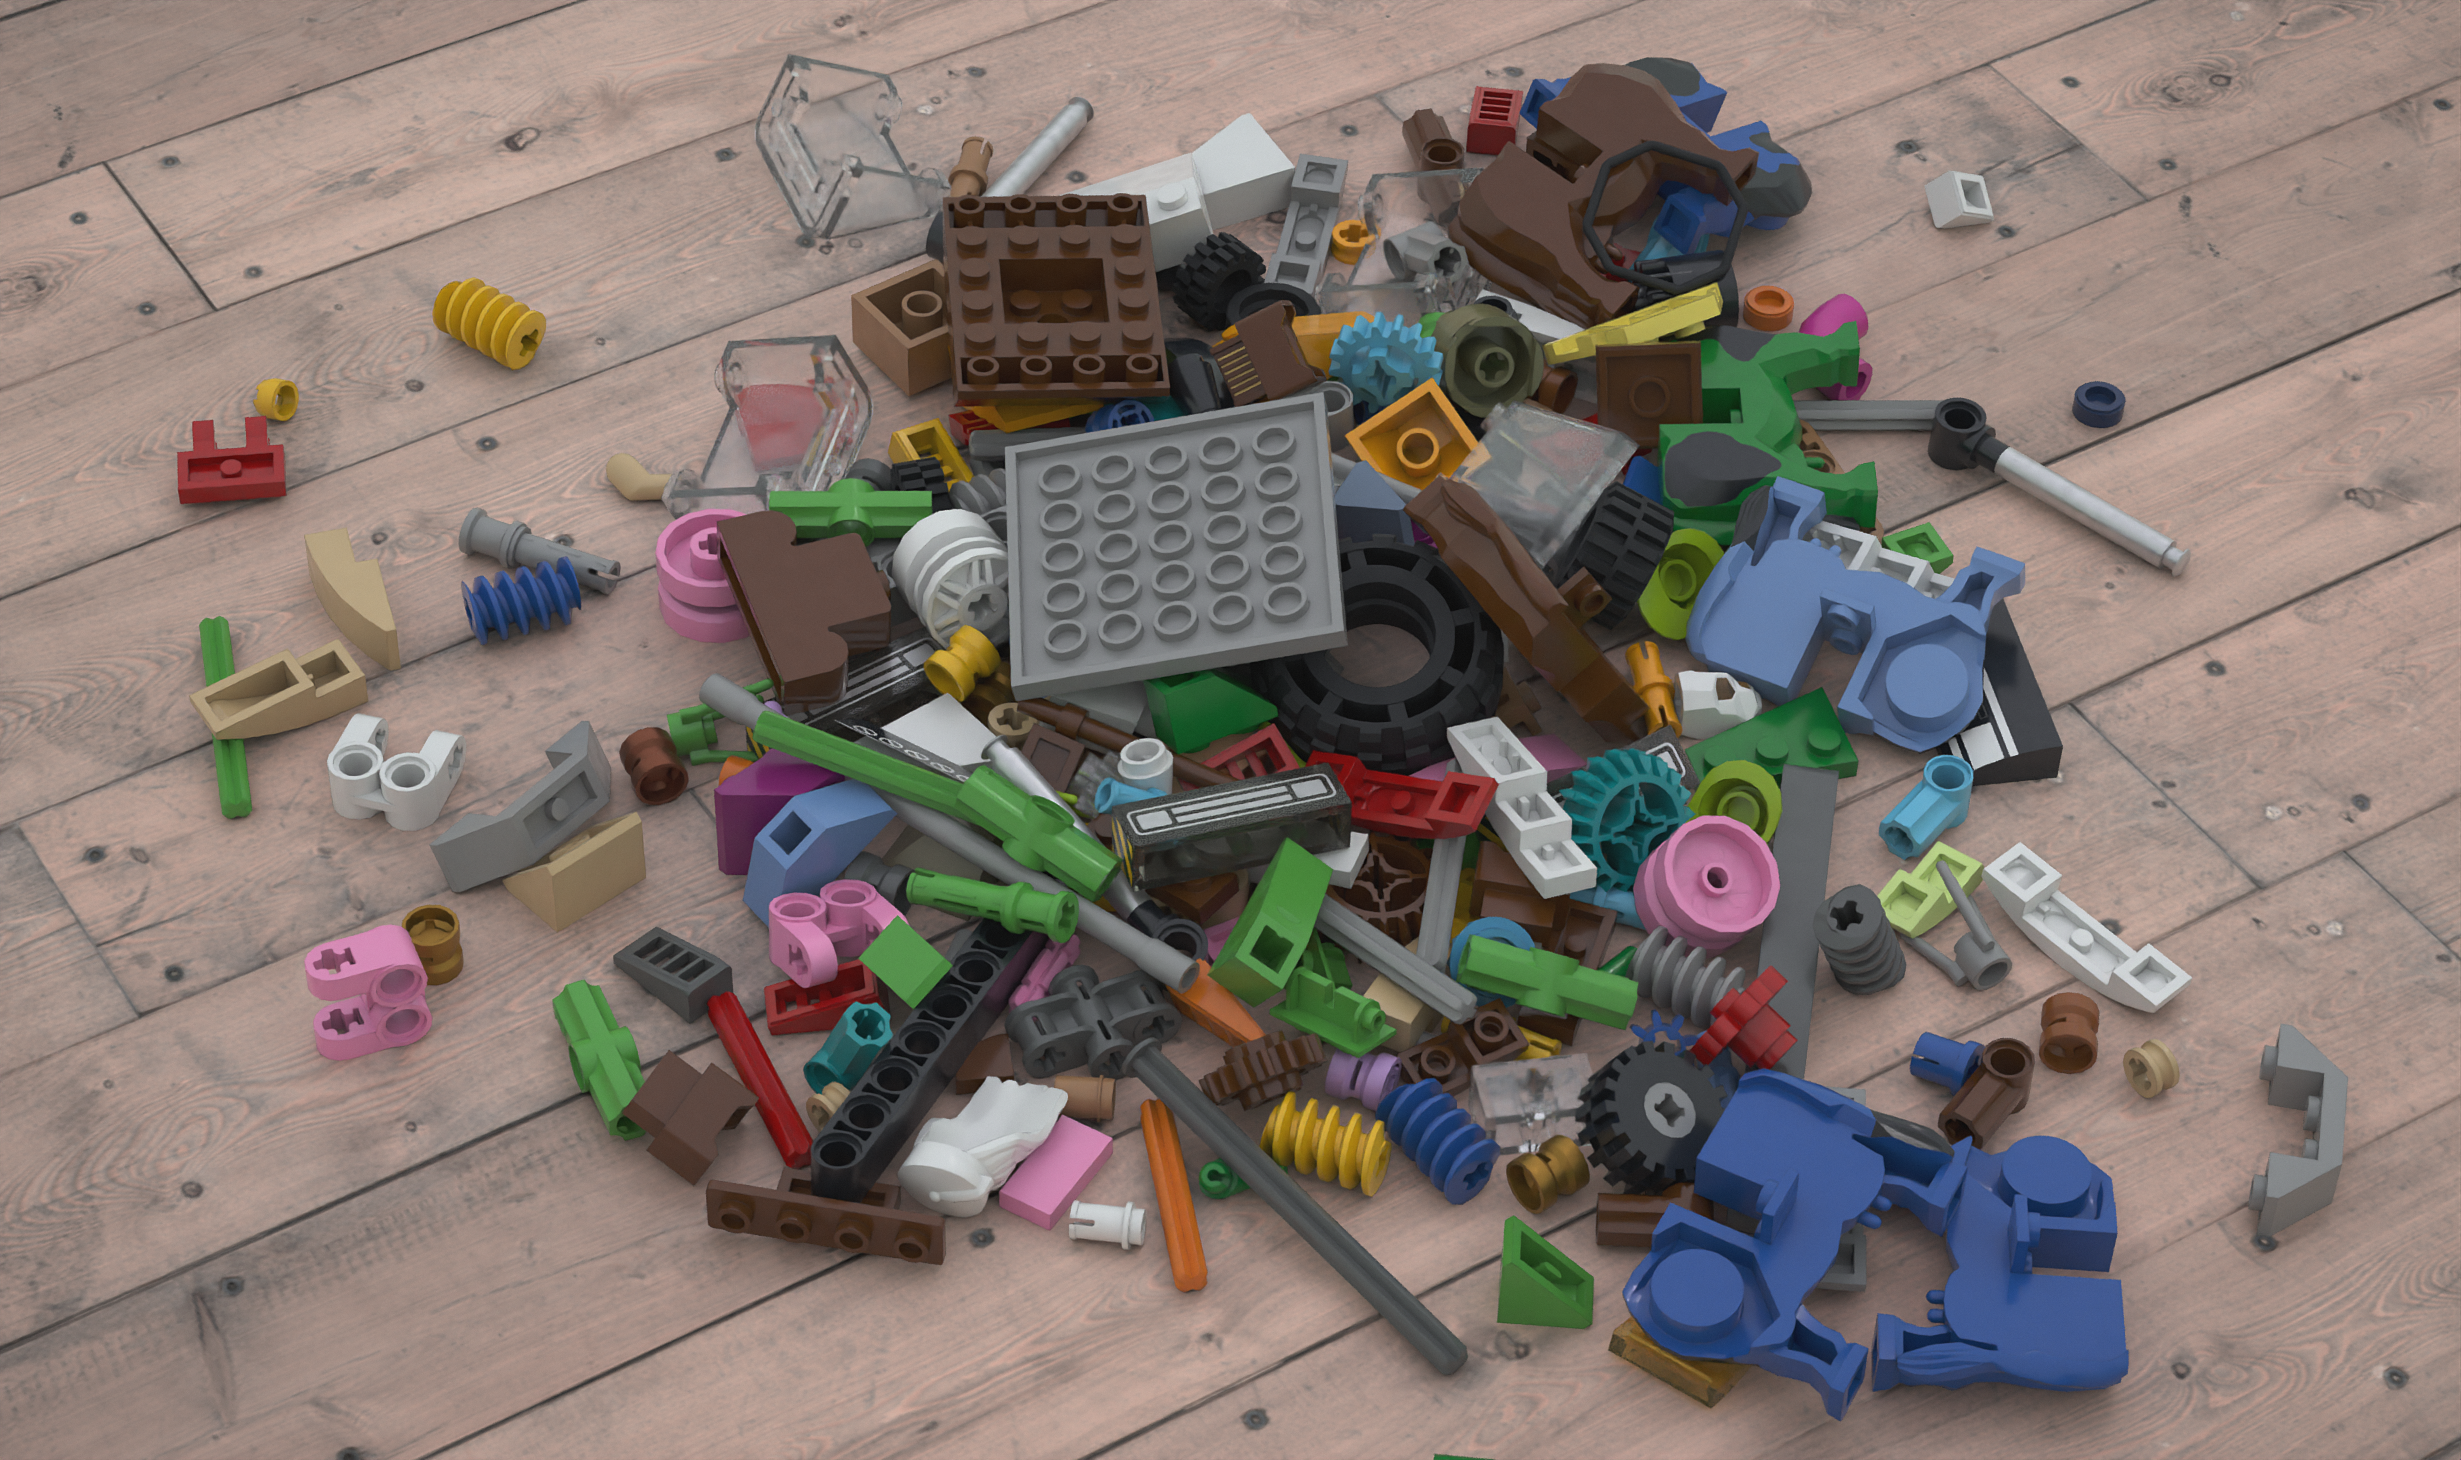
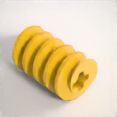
(489, 322)
(1327, 1145)

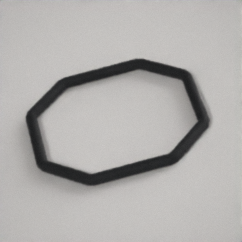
(1645, 279)

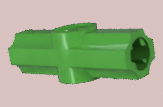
(852, 508)
(1038, 833)
(1547, 982)
(600, 1054)

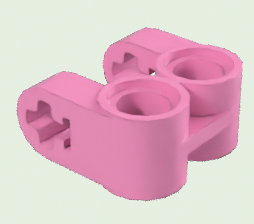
(814, 930)
(391, 987)

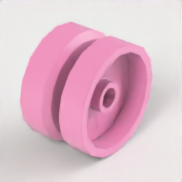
(692, 583)
(1708, 884)

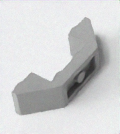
(493, 846)
(2308, 1082)

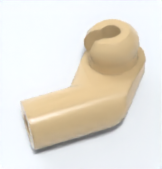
(634, 479)

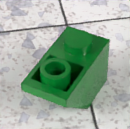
(1203, 707)

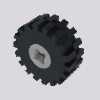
(1627, 1134)

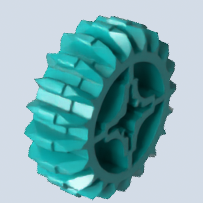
(1610, 811)

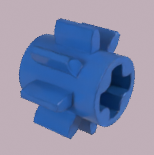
(1670, 1031)

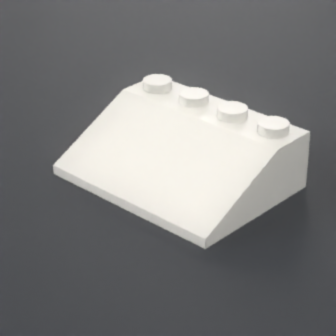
(1173, 203)

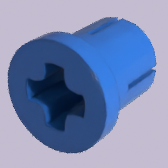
(1945, 1060)

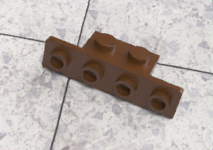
(798, 1217)

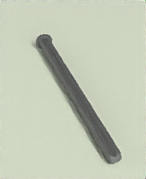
(1295, 1206)

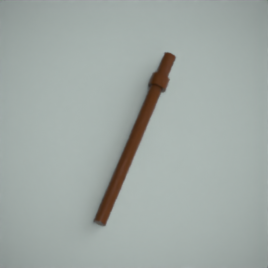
(1076, 724)

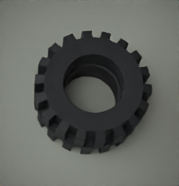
(1619, 547)

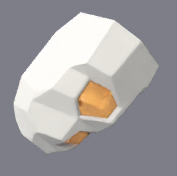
(1713, 703)

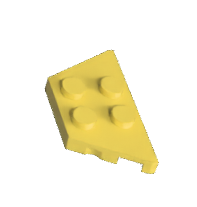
(1677, 316)

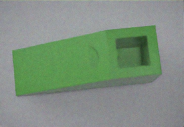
(1273, 926)

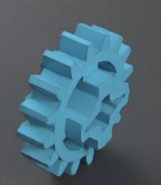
(1383, 360)

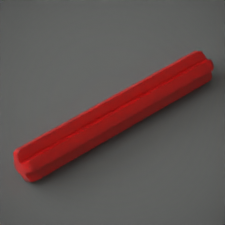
(761, 1078)

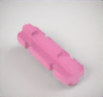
(1044, 968)

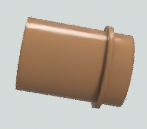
(1088, 1096)

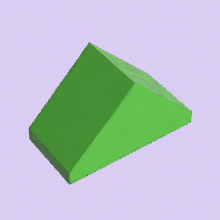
(905, 962)
(1541, 1282)

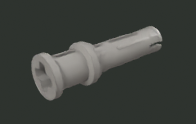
(516, 546)

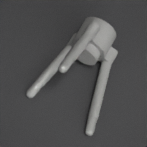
(1977, 952)

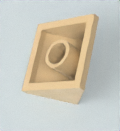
(582, 872)

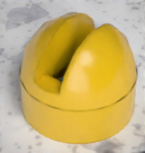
(286, 402)

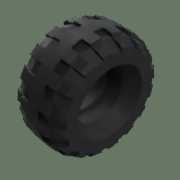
(1406, 723)

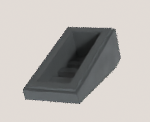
(683, 997)

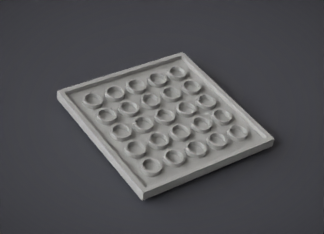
(1172, 547)

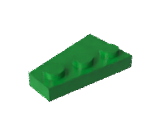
(1794, 734)

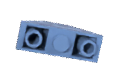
(813, 841)

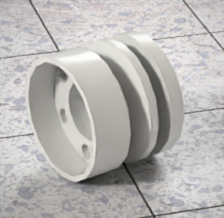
(955, 575)

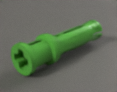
(1014, 906)

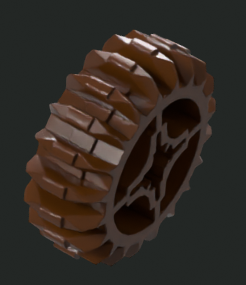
(1388, 888)

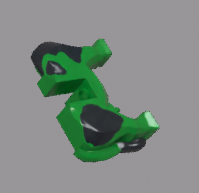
(1755, 430)

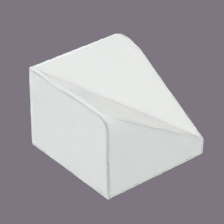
(1958, 200)

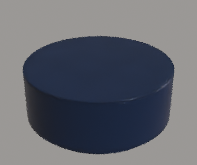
(2098, 404)

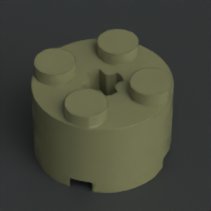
(1480, 384)

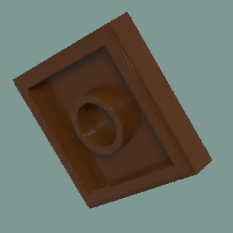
(1648, 387)

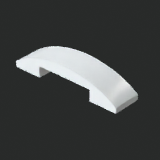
(2077, 941)

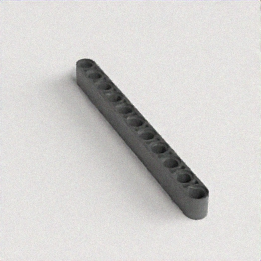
(1788, 934)

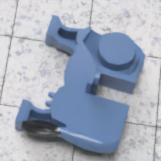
(1783, 597)

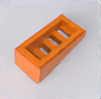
(1216, 1009)

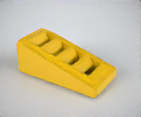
(932, 438)

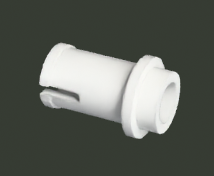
(1111, 1224)

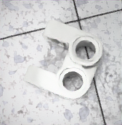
(406, 786)

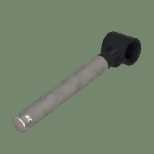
(1028, 164)
(1964, 441)
(1132, 906)

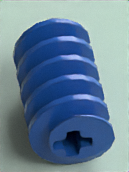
(522, 599)
(1439, 1138)

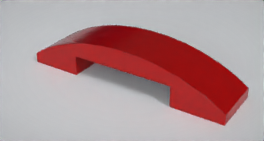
(1411, 804)

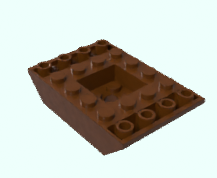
(1052, 301)

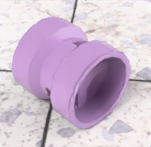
(1363, 1078)

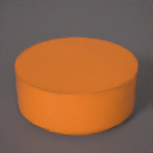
(1768, 308)

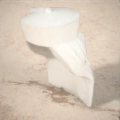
(973, 1154)

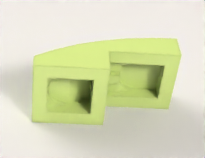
(1921, 898)

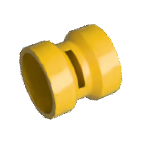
(963, 662)

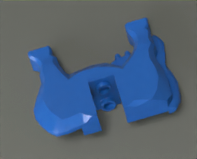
(2001, 1322)

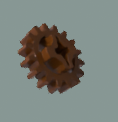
(1263, 1070)

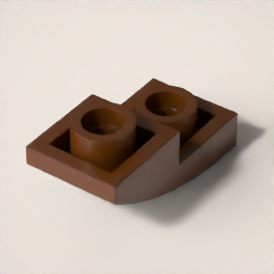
(1477, 1041)

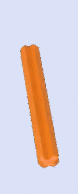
(1173, 1196)

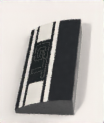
(2013, 729)

